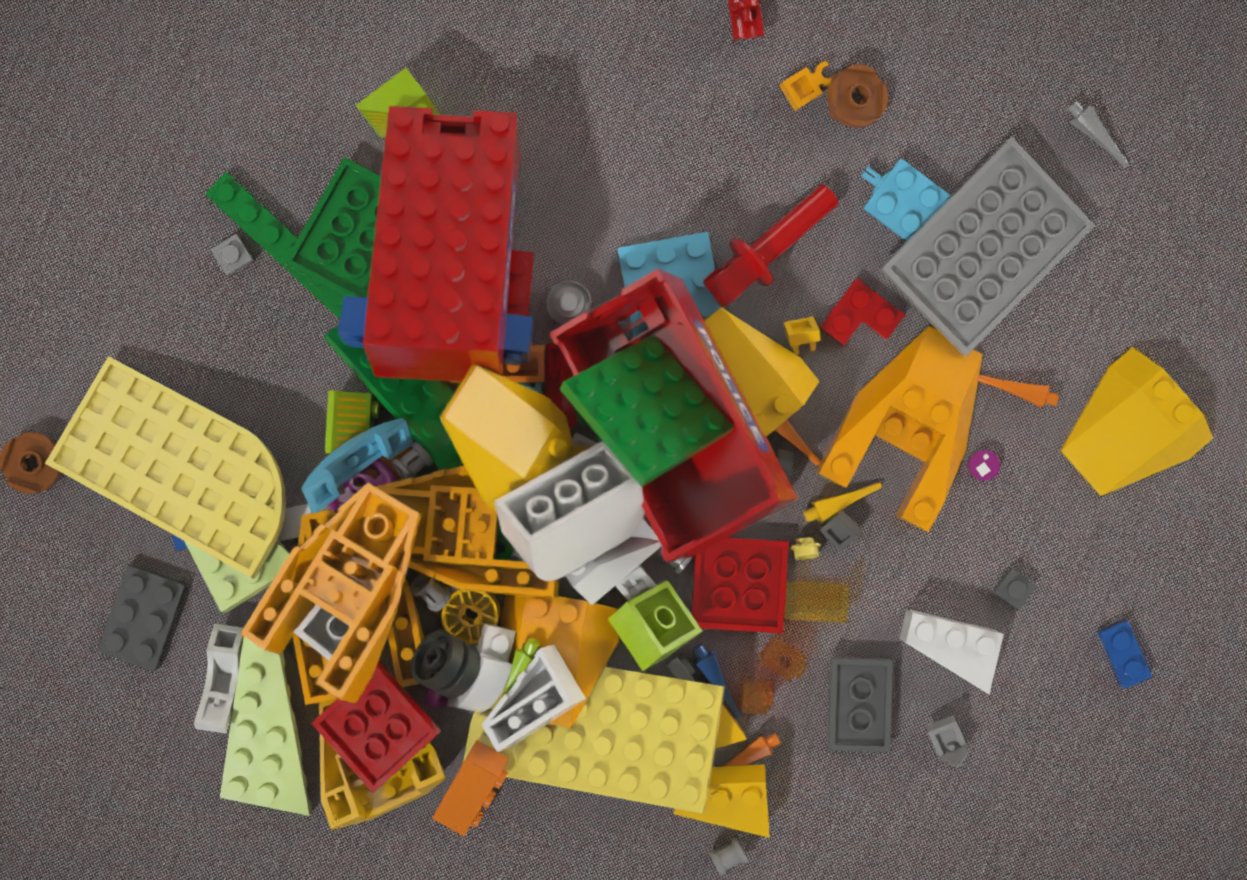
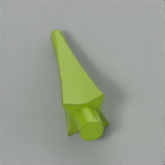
(521, 661)

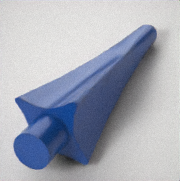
(709, 667)

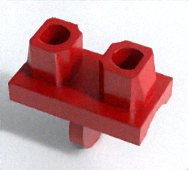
(745, 19)

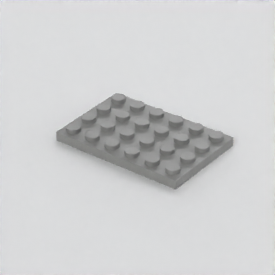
(987, 246)

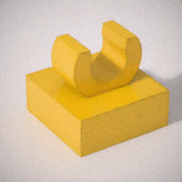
(802, 332)

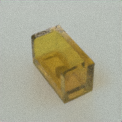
(816, 601)

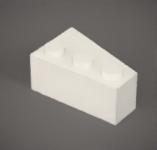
(956, 645)
(534, 700)

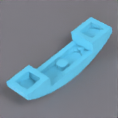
(352, 457)

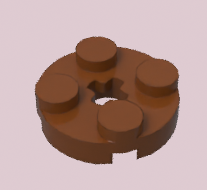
(840, 101)
(16, 470)

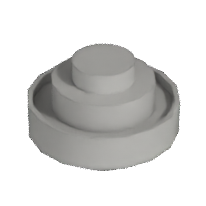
(568, 301)

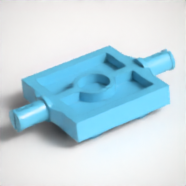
(902, 198)

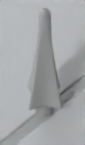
(1089, 123)

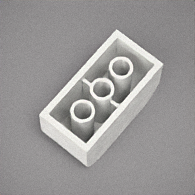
(572, 513)

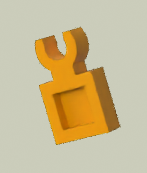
(804, 86)

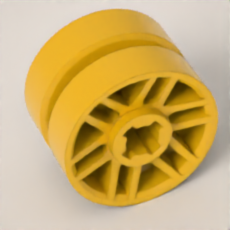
(463, 626)

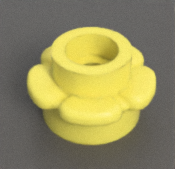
(805, 548)

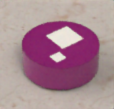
(983, 465)

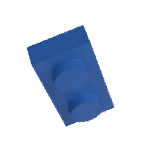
(1124, 654)

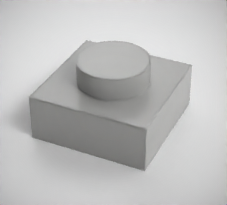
(232, 255)

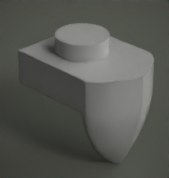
(948, 741)

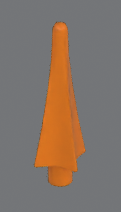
(1032, 393)
(789, 434)
(759, 749)

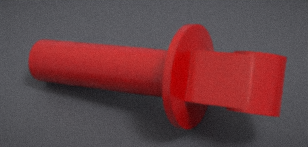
(751, 261)

